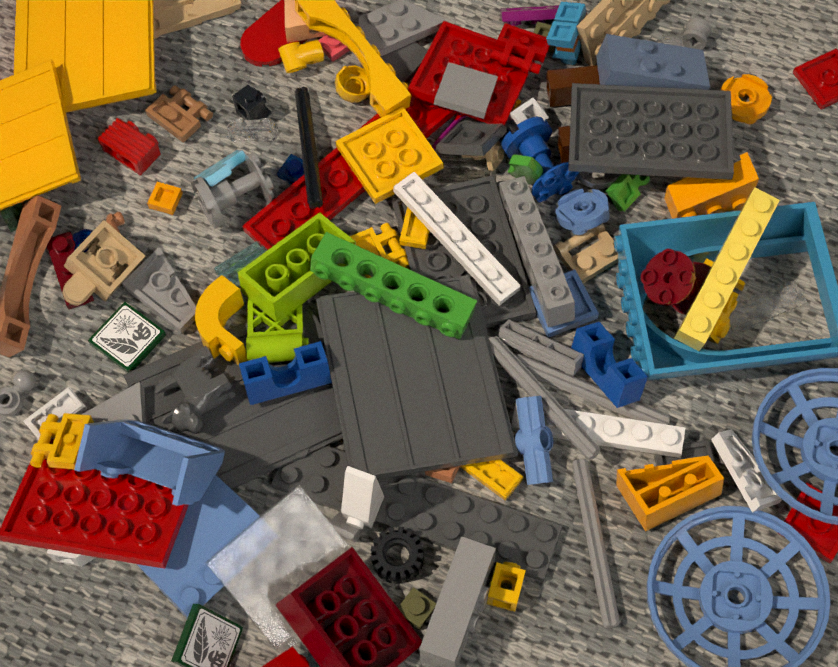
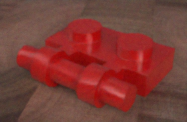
(523, 43)

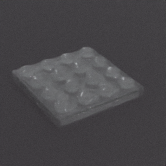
(274, 559)

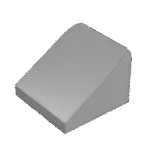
(345, 530)

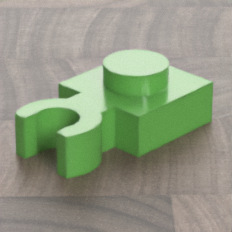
(625, 190)

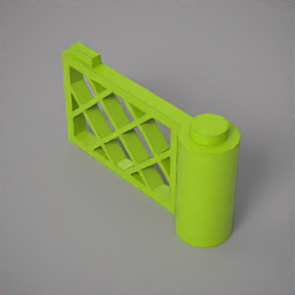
(275, 342)

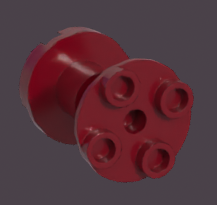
(673, 279)

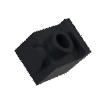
(250, 104)

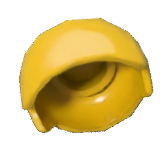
(352, 84)

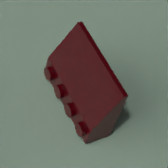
(349, 617)

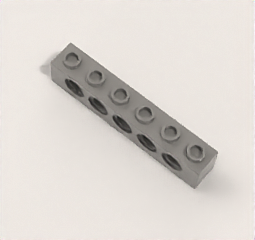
(537, 252)

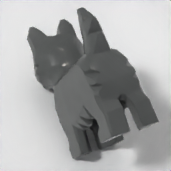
(200, 391)

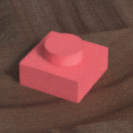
(332, 47)

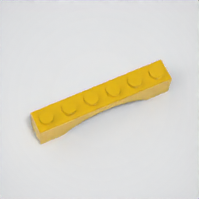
(385, 88)

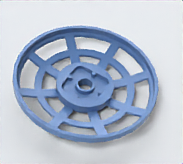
(814, 445)
(746, 579)

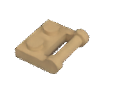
(592, 259)

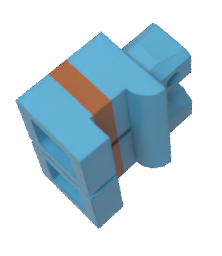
(564, 31)

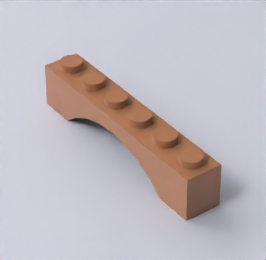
(32, 235)

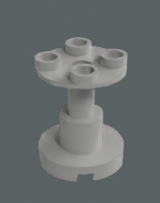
(224, 194)

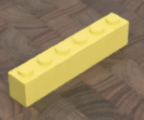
(726, 269)

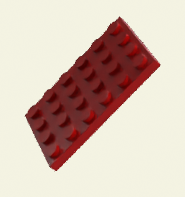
(94, 515)

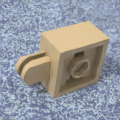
(98, 268)

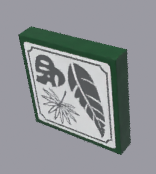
(127, 337)
(206, 639)

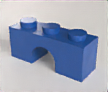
(619, 381)
(268, 382)

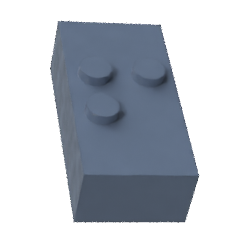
(650, 64)

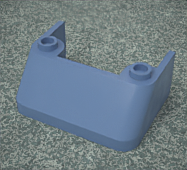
(152, 455)

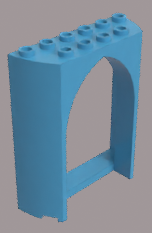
(789, 231)

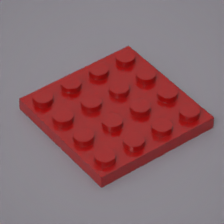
(472, 51)

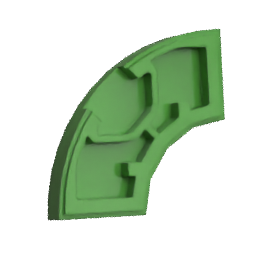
(526, 167)

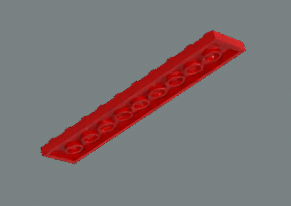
(337, 182)

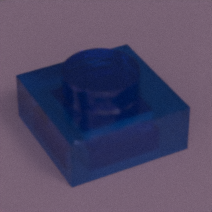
(291, 169)

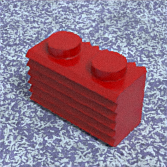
(129, 145)

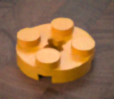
(758, 95)

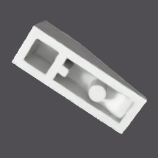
(360, 498)

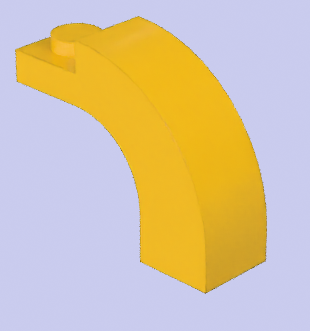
(212, 312)

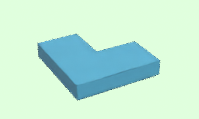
(222, 168)

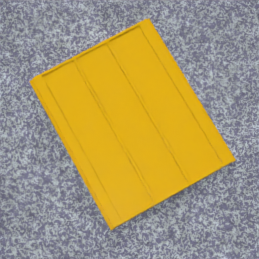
(97, 47)
(34, 136)

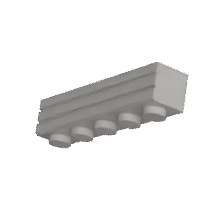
(541, 347)

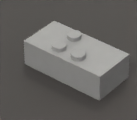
(458, 604)

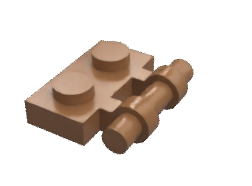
(174, 118)

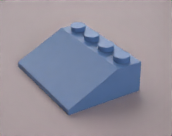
(204, 532)

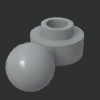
(23, 382)

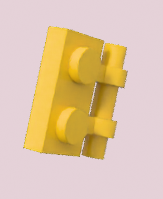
(371, 242)
(66, 444)

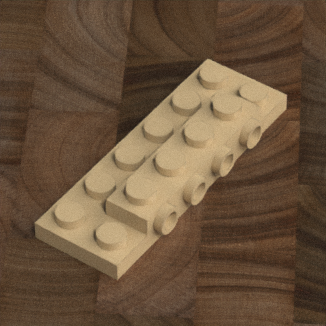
(614, 18)

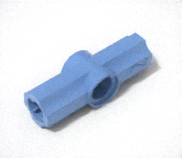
(534, 440)

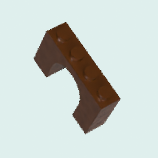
(559, 94)

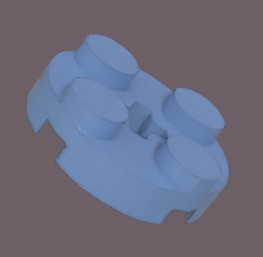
(594, 210)

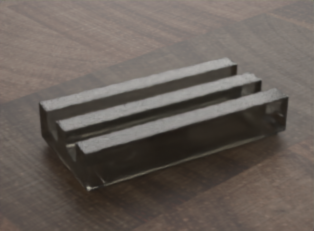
(461, 174)

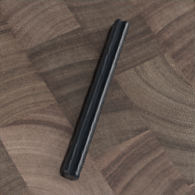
(308, 148)

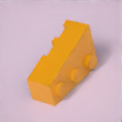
(712, 196)
(669, 489)

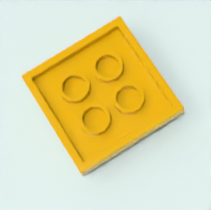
(388, 153)

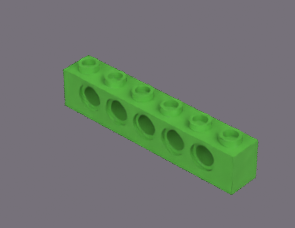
(387, 273)

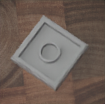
(465, 90)

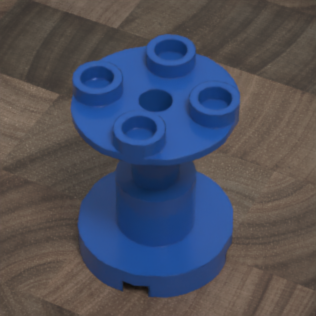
(531, 142)

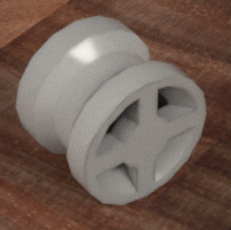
(696, 33)

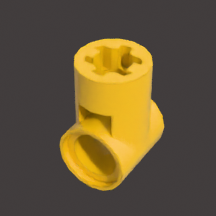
(297, 56)

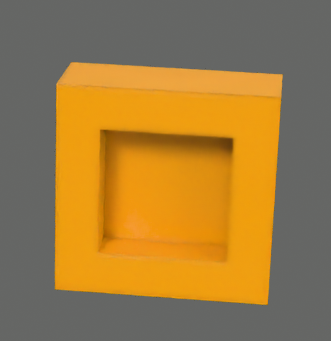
(165, 198)

